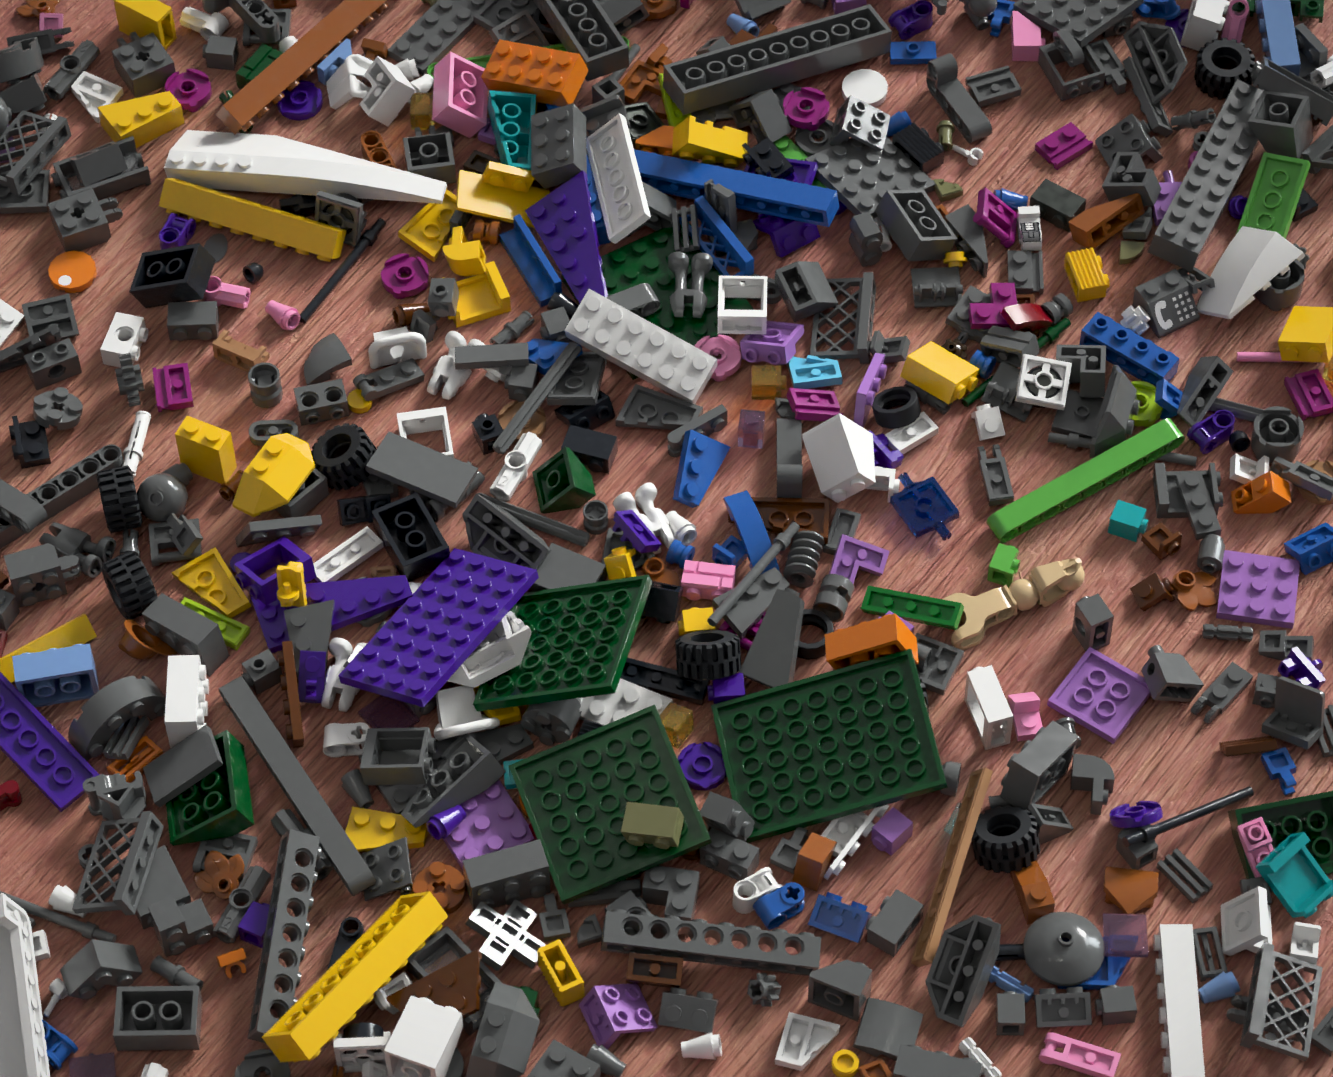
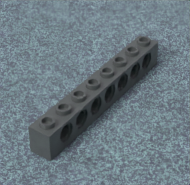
(306, 849)
(697, 950)

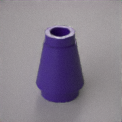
(445, 822)

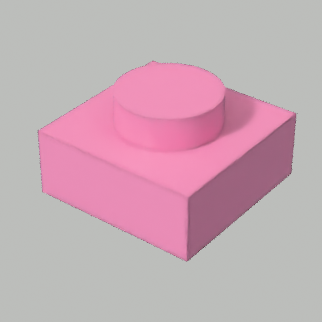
(51, 21)

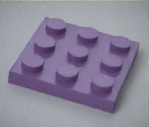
(1258, 589)
(1100, 695)
(490, 825)

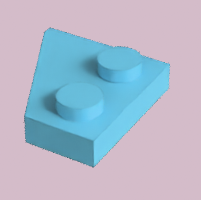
(814, 372)

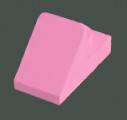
(1025, 714)

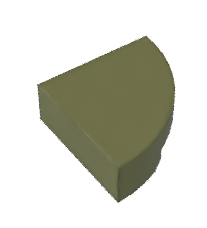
(947, 190)
(1130, 250)

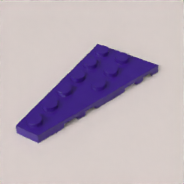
(570, 235)
(353, 602)

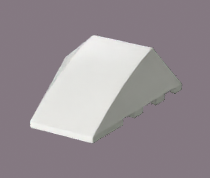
(1244, 269)
(496, 653)

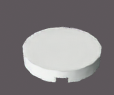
(866, 86)

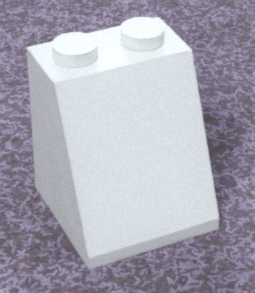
(841, 457)
(423, 1040)

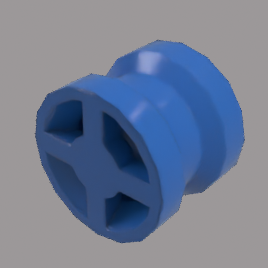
(984, 363)
(679, 553)

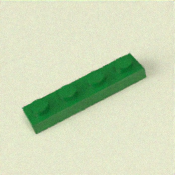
(913, 607)

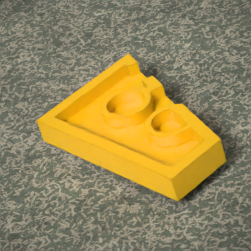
(375, 828)

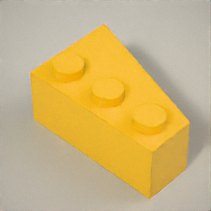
(142, 117)
(708, 143)

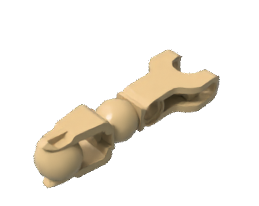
(1045, 586)

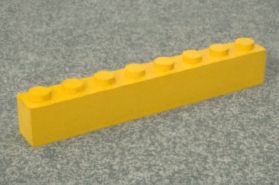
(252, 218)

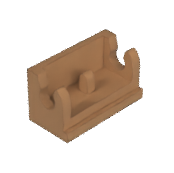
(237, 353)

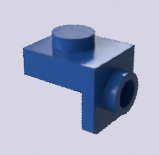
(730, 552)

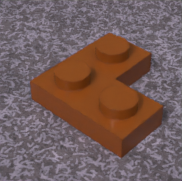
(640, 78)

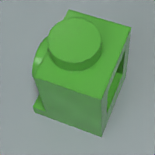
(1004, 565)

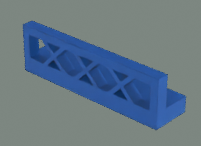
(726, 241)
(531, 261)

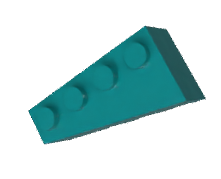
(511, 126)

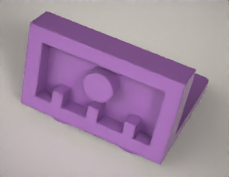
(615, 1011)

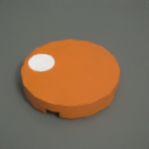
(72, 271)

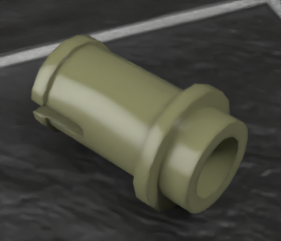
(945, 130)

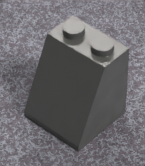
(1282, 123)

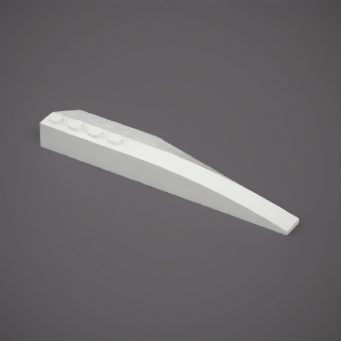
(290, 167)

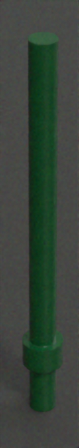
(1048, 336)

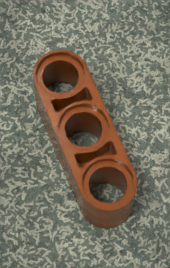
(375, 149)

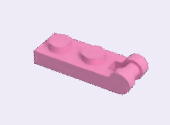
(1079, 1056)

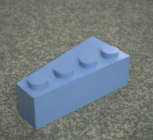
(1278, 33)

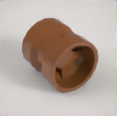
(487, 231)

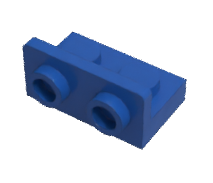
(1312, 548)
(839, 918)

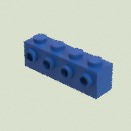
(1129, 350)

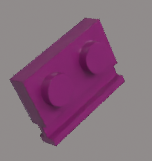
(1063, 145)
(173, 387)
(1309, 394)
(813, 404)

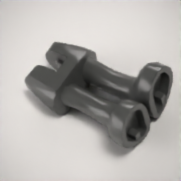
(700, 265)

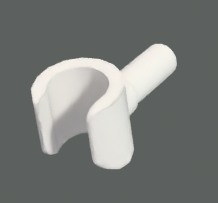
(972, 155)
(59, 990)

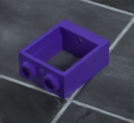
(266, 558)

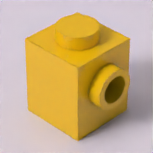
(695, 620)

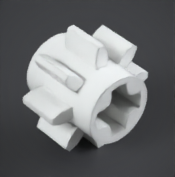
(1135, 319)

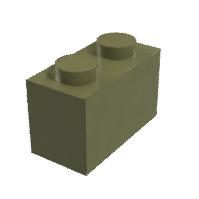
(652, 825)

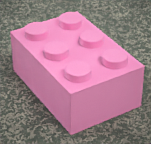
(459, 95)

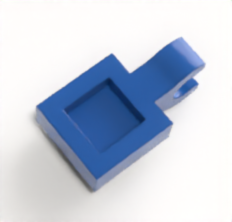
(1002, 15)
(1281, 766)

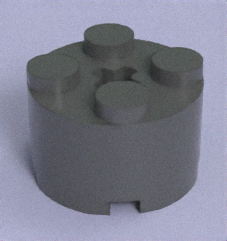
(1284, 289)
(1277, 434)
(552, 720)

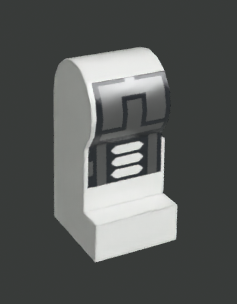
(1029, 228)

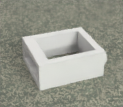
(742, 320)
(426, 421)
(988, 707)

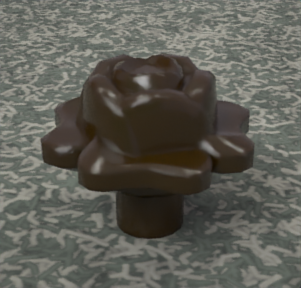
(955, 347)

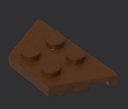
(449, 986)

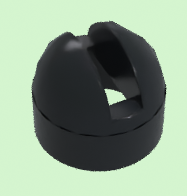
(253, 272)
(1239, 441)

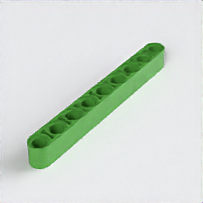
(1085, 480)

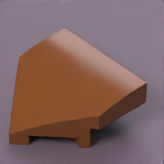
(1130, 888)

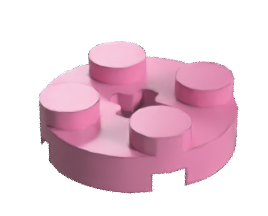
(730, 352)

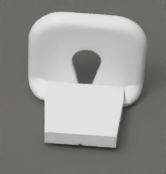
(344, 84)
(395, 347)
(458, 714)

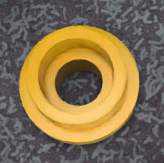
(955, 259)

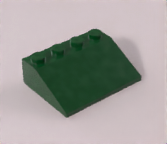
(217, 803)
(1301, 814)

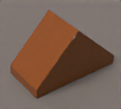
(813, 861)

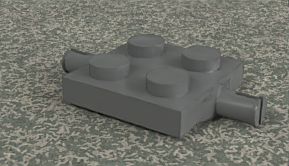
(960, 317)

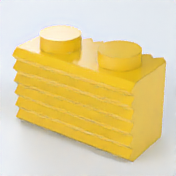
(1086, 274)
(560, 973)

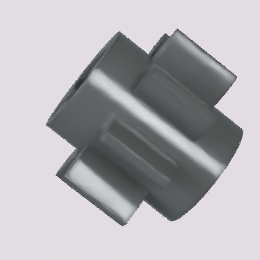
(764, 989)

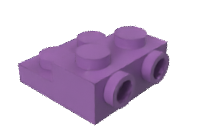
(775, 347)

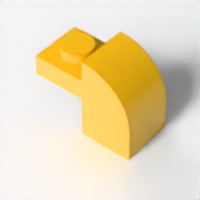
(463, 256)

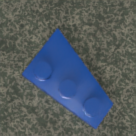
(697, 467)

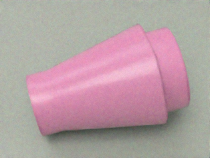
(285, 316)

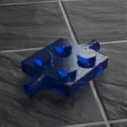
(924, 506)

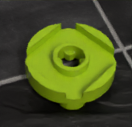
(1151, 410)

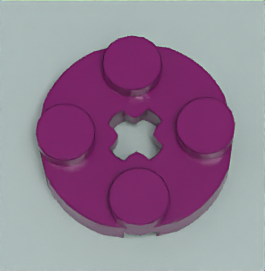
(192, 99)
(806, 119)
(408, 286)

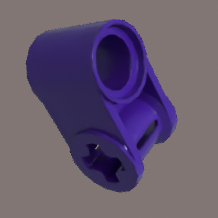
(913, 19)
(176, 231)
(1209, 433)

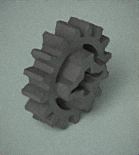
(129, 379)

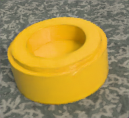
(357, 403)
(845, 1063)

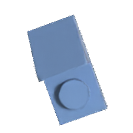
(333, 61)

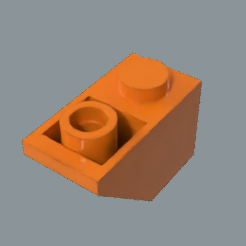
(657, 141)
(1261, 495)

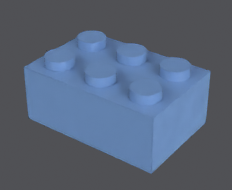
(56, 675)

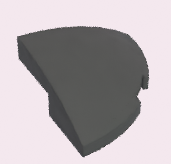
(325, 357)

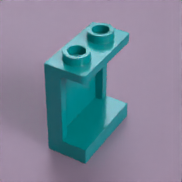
(1296, 876)

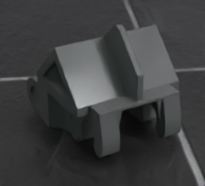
(115, 797)

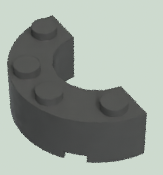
(20, 60)
(110, 709)

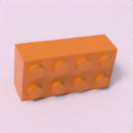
(536, 70)

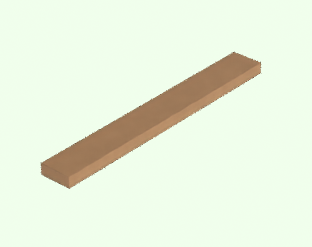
(951, 867)

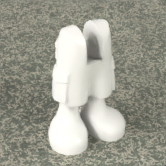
(445, 368)
(653, 518)
(341, 651)

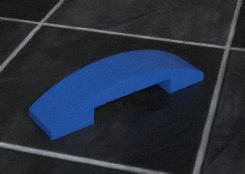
(750, 527)

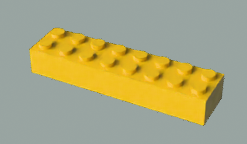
(355, 977)

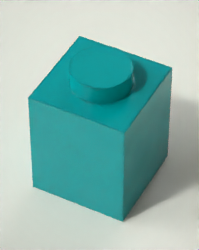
(1127, 521)

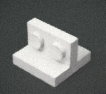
(1246, 922)

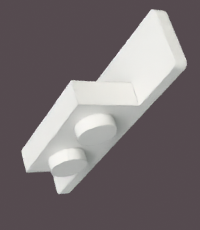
(846, 833)

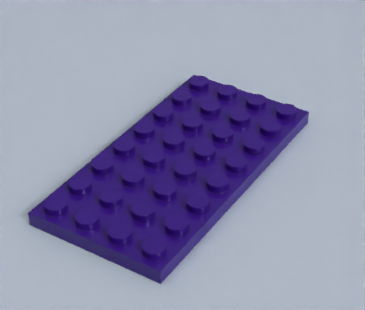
(438, 627)

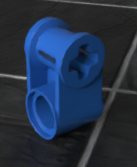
(1159, 9)
(780, 905)
(58, 1046)

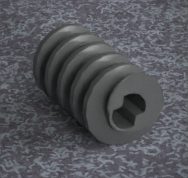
(803, 558)

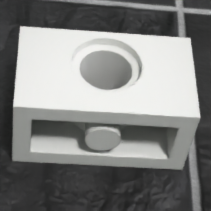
(123, 337)

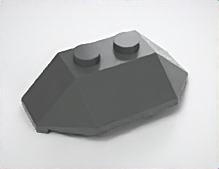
(1156, 57)
(1115, 413)
(502, 536)
(963, 968)
(504, 1035)

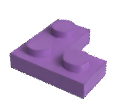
(854, 555)

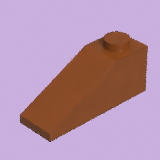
(1103, 221)
(1033, 892)

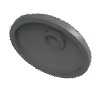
(1062, 961)

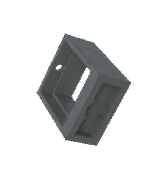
(1050, 55)
(397, 739)

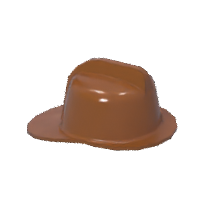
(141, 644)

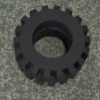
(1224, 55)
(343, 456)
(119, 499)
(129, 584)
(708, 655)
(1006, 839)

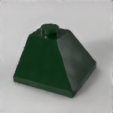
(563, 483)

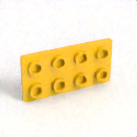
(498, 193)

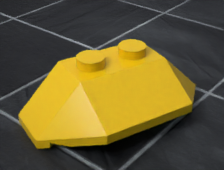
(274, 475)

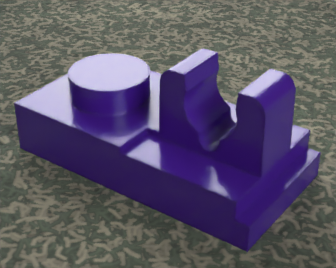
(635, 531)
(311, 676)

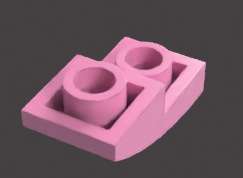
(1255, 842)

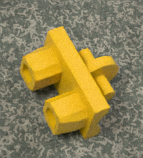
(291, 585)

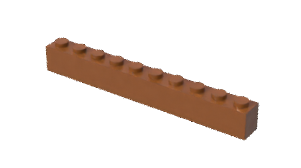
(297, 63)

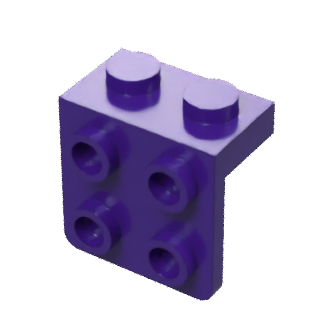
(785, 233)

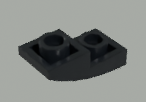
(359, 508)

